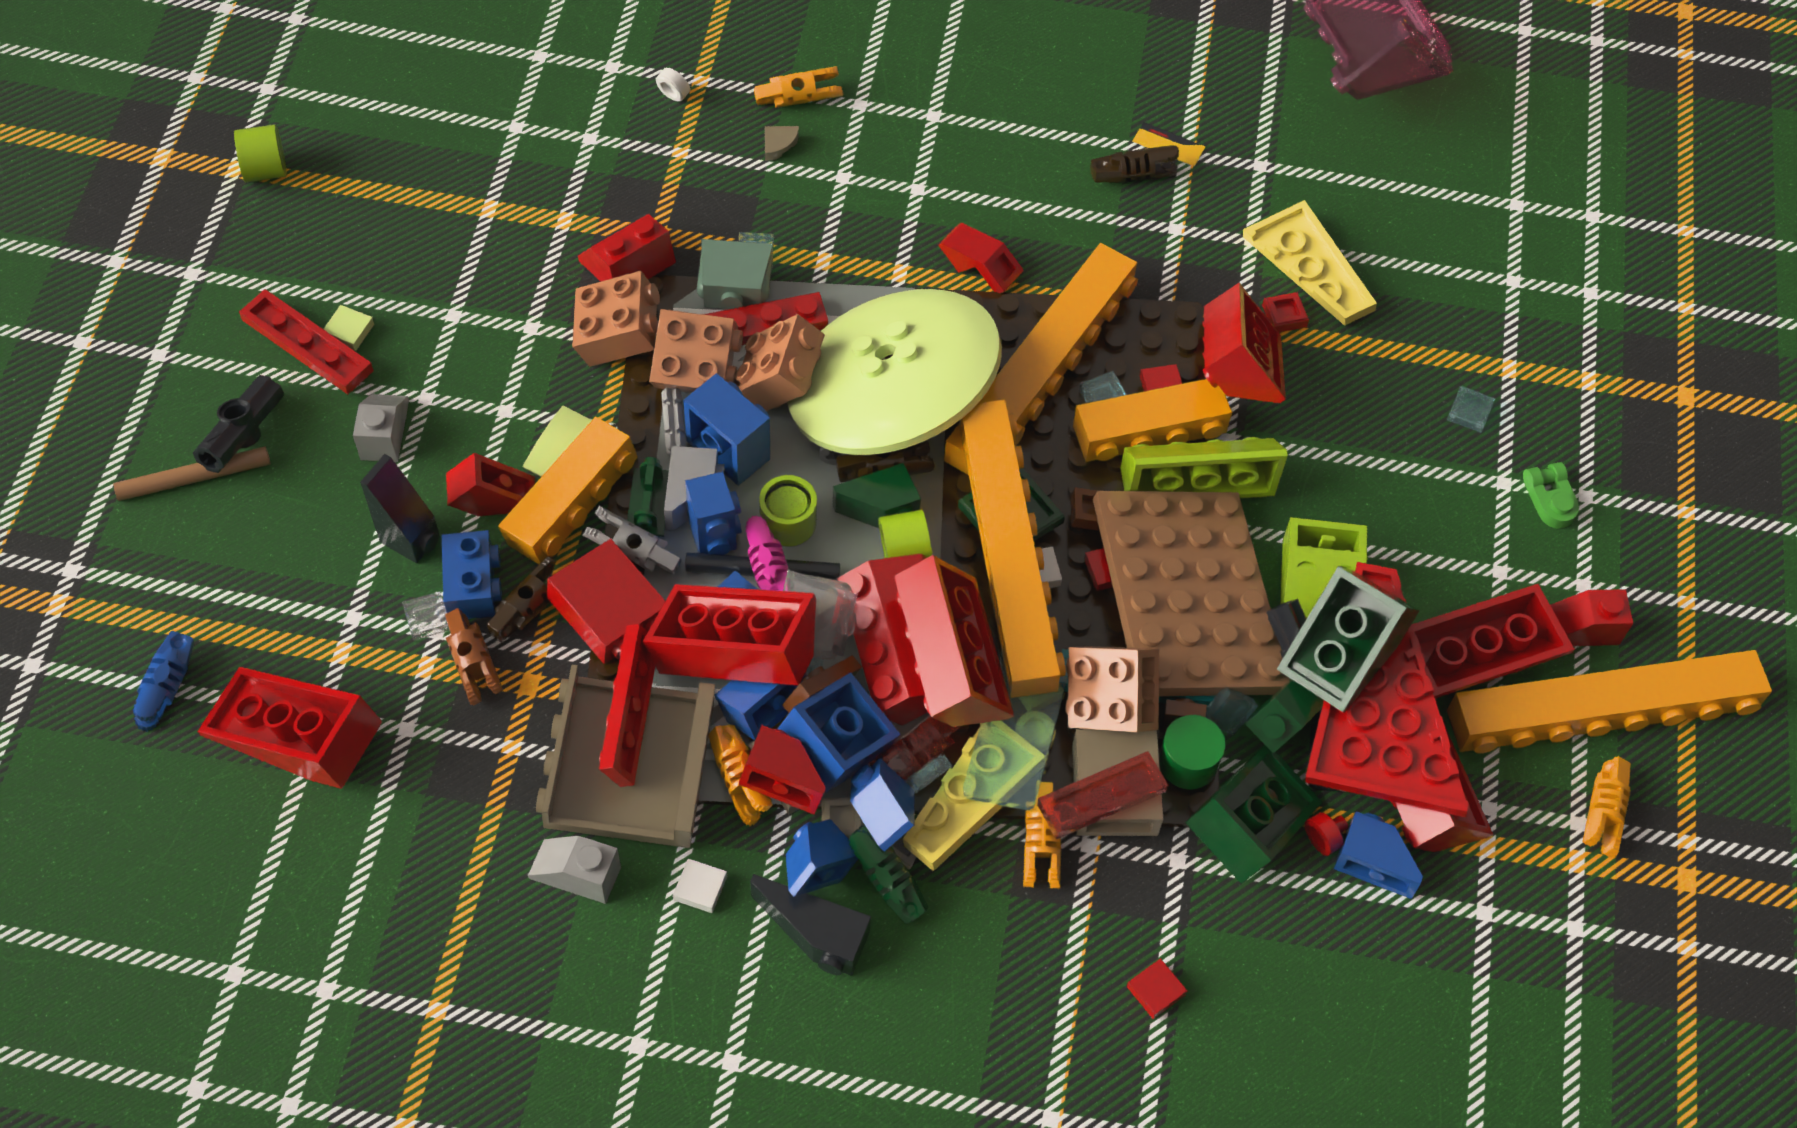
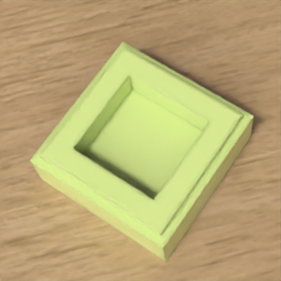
(349, 326)

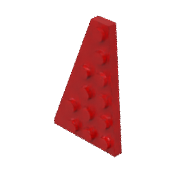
(1392, 734)

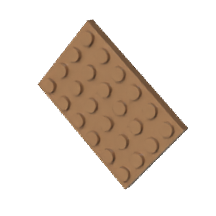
(1190, 589)

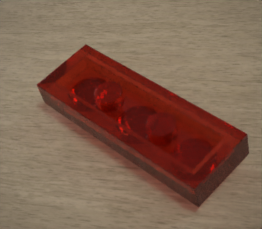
(1102, 795)

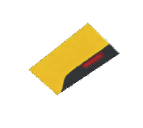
(1152, 136)

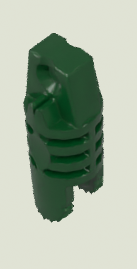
(888, 876)

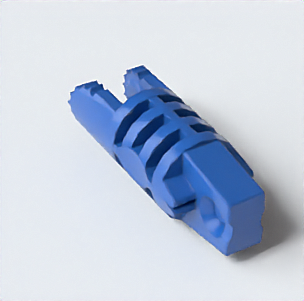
(162, 679)

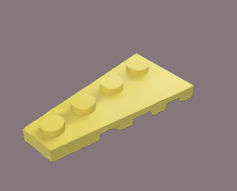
(1309, 257)
(948, 816)

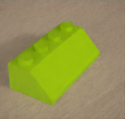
(1238, 466)

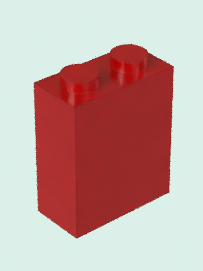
(602, 597)

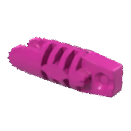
(765, 555)

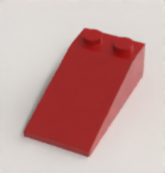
(293, 725)

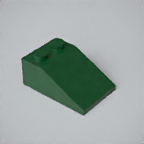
(1346, 638)
(1254, 814)

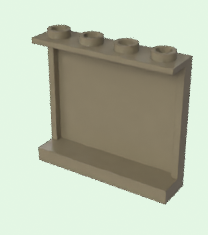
(668, 773)

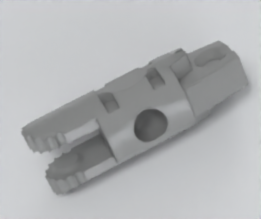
(647, 555)

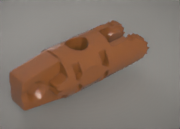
(471, 655)

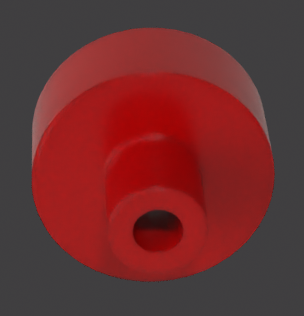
(1326, 832)

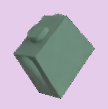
(734, 273)

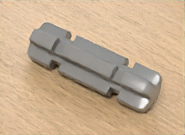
(673, 418)

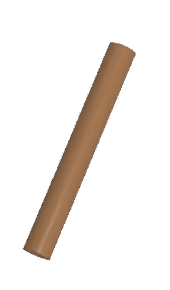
(188, 474)

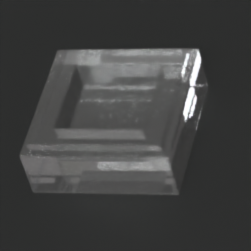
(426, 615)

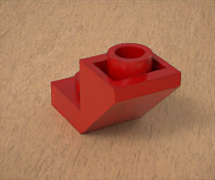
(971, 248)

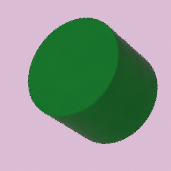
(1191, 751)

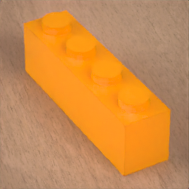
(1151, 418)
(568, 491)

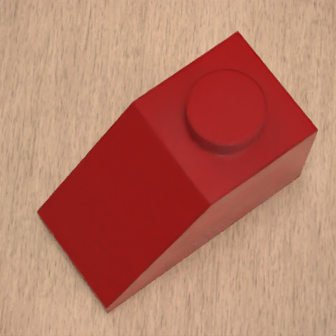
(486, 486)
(1595, 617)
(782, 770)

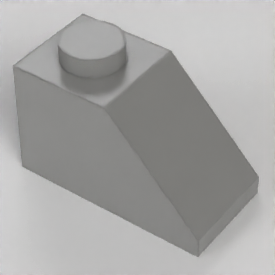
(380, 426)
(685, 465)
(577, 866)

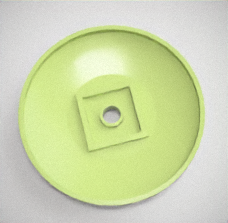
(938, 372)

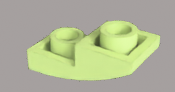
(555, 440)

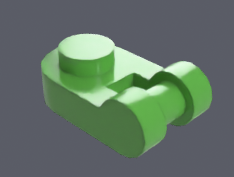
(1555, 507)

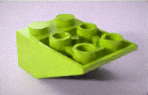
(1312, 555)

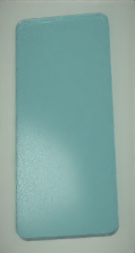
(1014, 752)

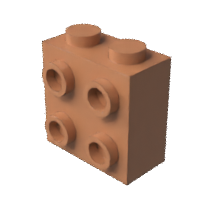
(615, 318)
(693, 350)
(779, 362)
(1113, 688)

